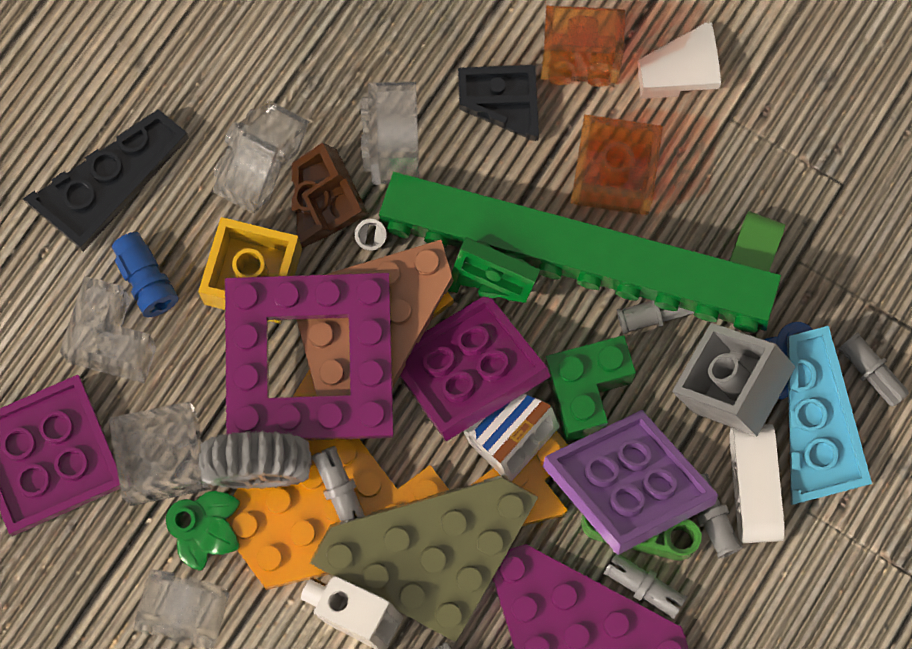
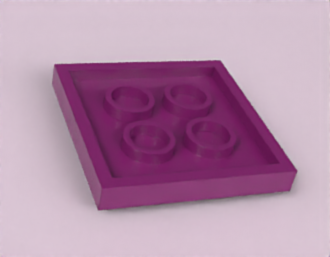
(470, 367)
(52, 456)

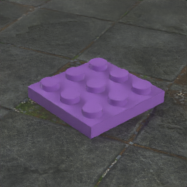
(629, 481)

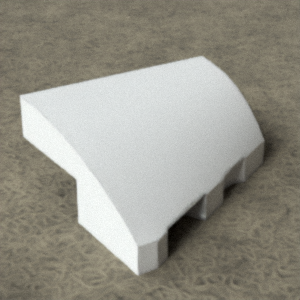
(681, 65)

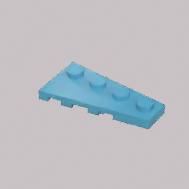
(822, 427)

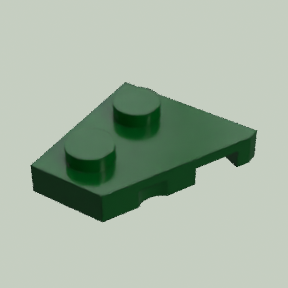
(492, 272)

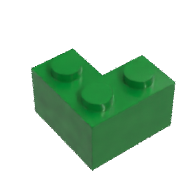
(579, 378)

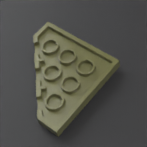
(430, 553)

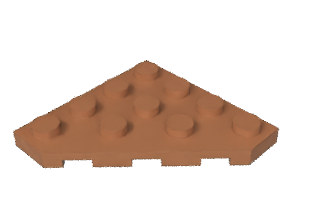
(416, 287)

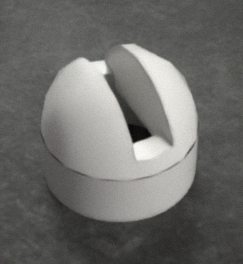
(361, 234)

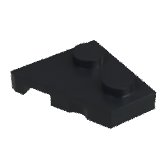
(502, 97)

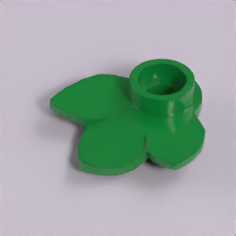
(208, 527)

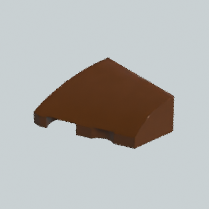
(323, 195)

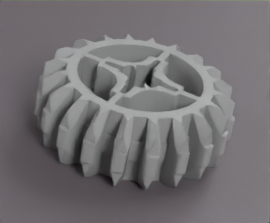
(254, 460)

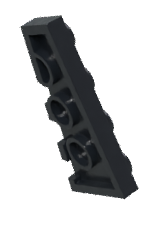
(100, 187)

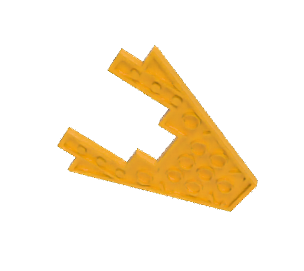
(286, 523)

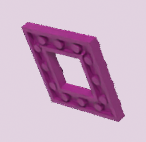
(352, 296)

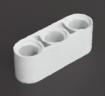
(757, 485)

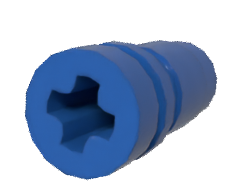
(139, 267)

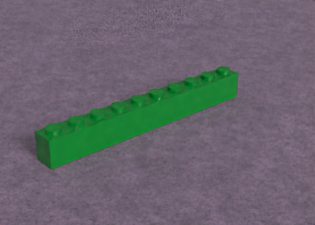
(583, 252)

